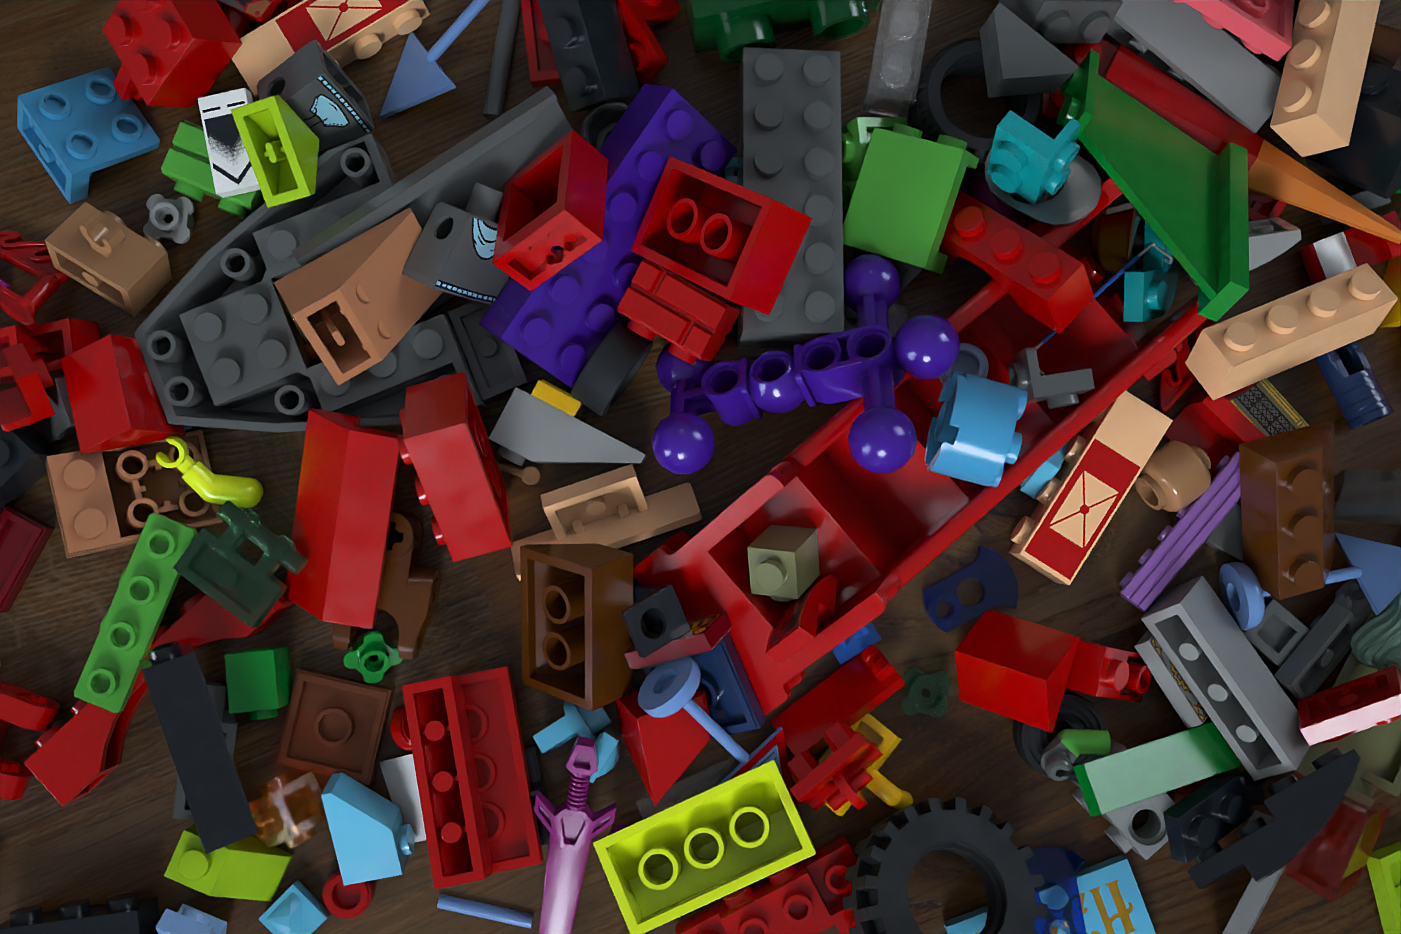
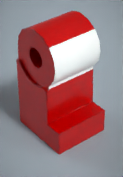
(1347, 251)

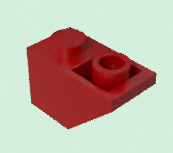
(1109, 672)

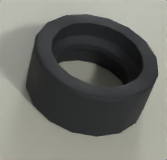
(611, 368)

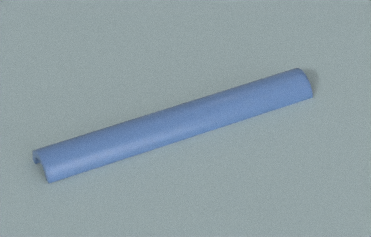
(485, 910)

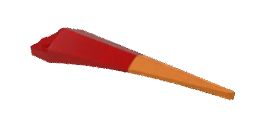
(1269, 168)

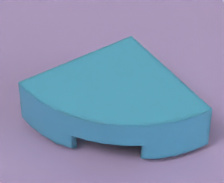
(1041, 476)

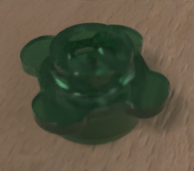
(932, 705)

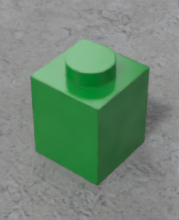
(258, 681)

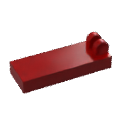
(842, 696)

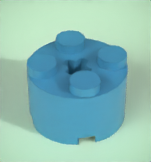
(975, 429)

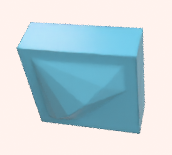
(608, 751)
(295, 912)

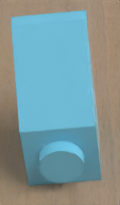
(365, 831)

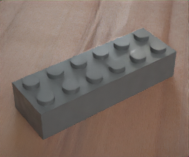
(794, 155)

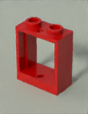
(552, 204)

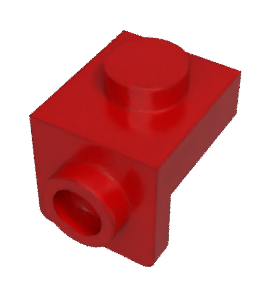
(28, 400)

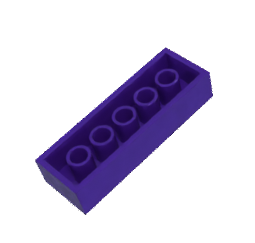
(577, 307)

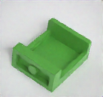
(906, 196)

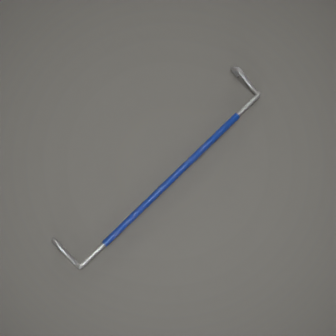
(1110, 281)

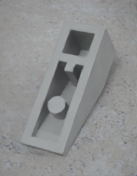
(548, 435)

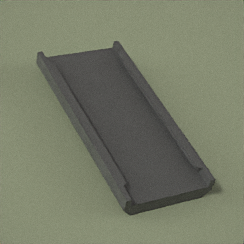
(484, 157)

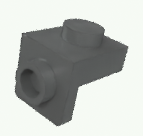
(1057, 389)

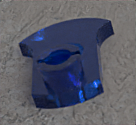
(995, 578)
(1059, 868)

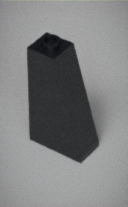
(197, 745)

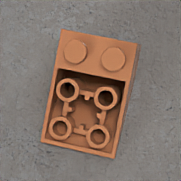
(357, 299)
(110, 494)

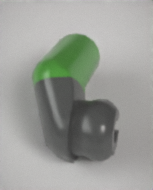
(1066, 747)

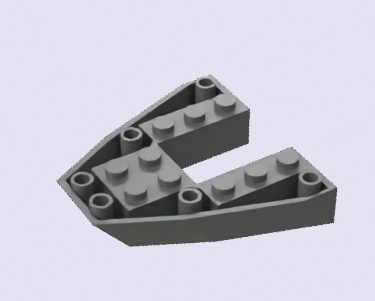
(229, 348)

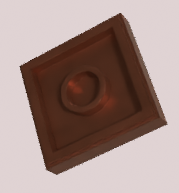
(335, 725)

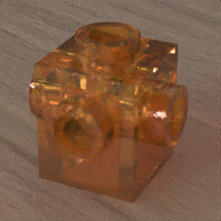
(288, 810)

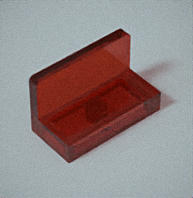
(1340, 852)

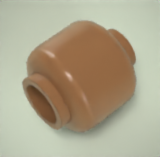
(1174, 476)

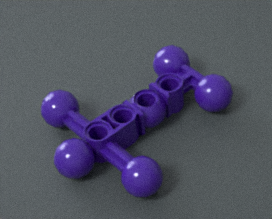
(823, 370)

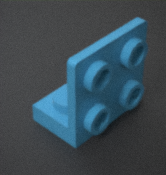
(82, 129)

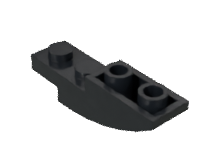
(1300, 816)

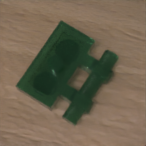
(231, 576)

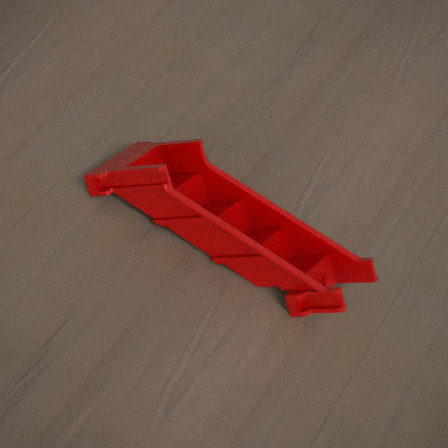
(891, 525)

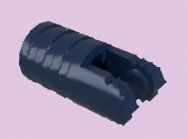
(1354, 386)

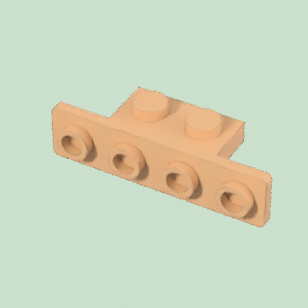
(611, 512)

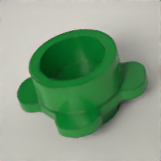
(367, 645)

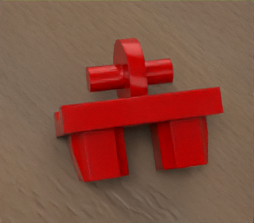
(840, 774)

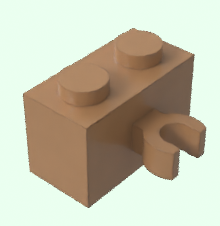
(109, 258)

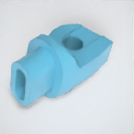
(575, 722)

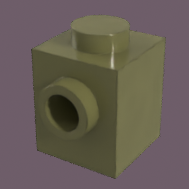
(783, 562)

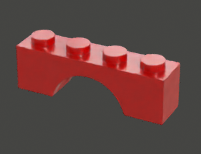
(1031, 270)

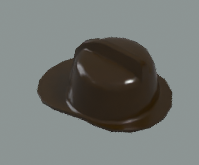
(1118, 238)

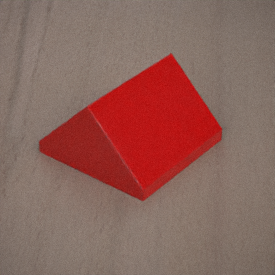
(114, 396)
(1015, 668)

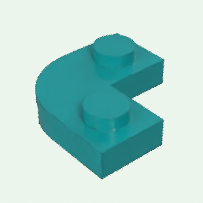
(1153, 287)

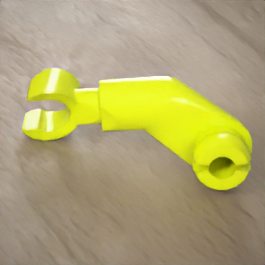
(209, 486)

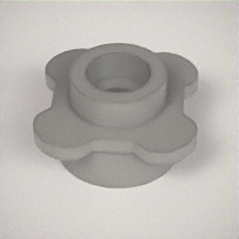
(182, 224)

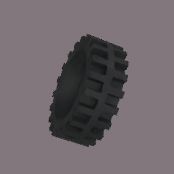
(935, 825)

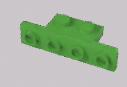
(134, 614)

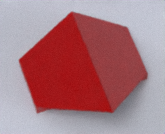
(661, 745)

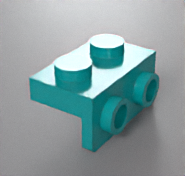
(1030, 161)

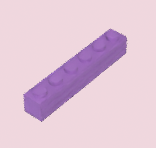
(1185, 538)

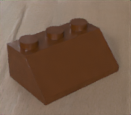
(1289, 509)
(575, 622)

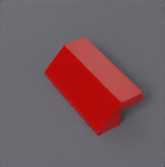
(343, 518)
(472, 776)

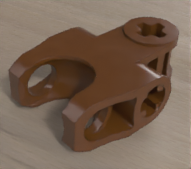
(406, 592)

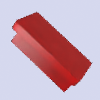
(1213, 427)

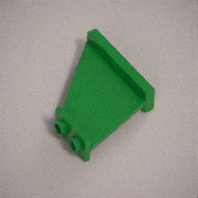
(1174, 183)

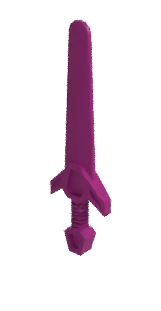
(570, 837)

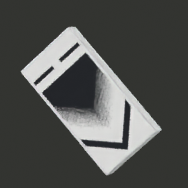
(226, 151)

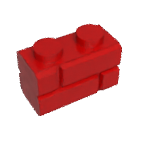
(678, 312)

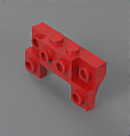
(791, 901)

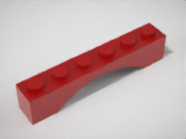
(91, 743)

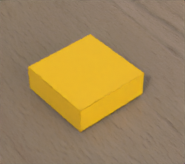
(558, 398)

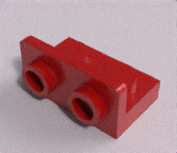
(1351, 707)

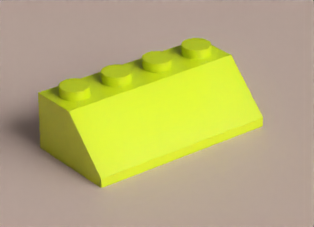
(704, 848)

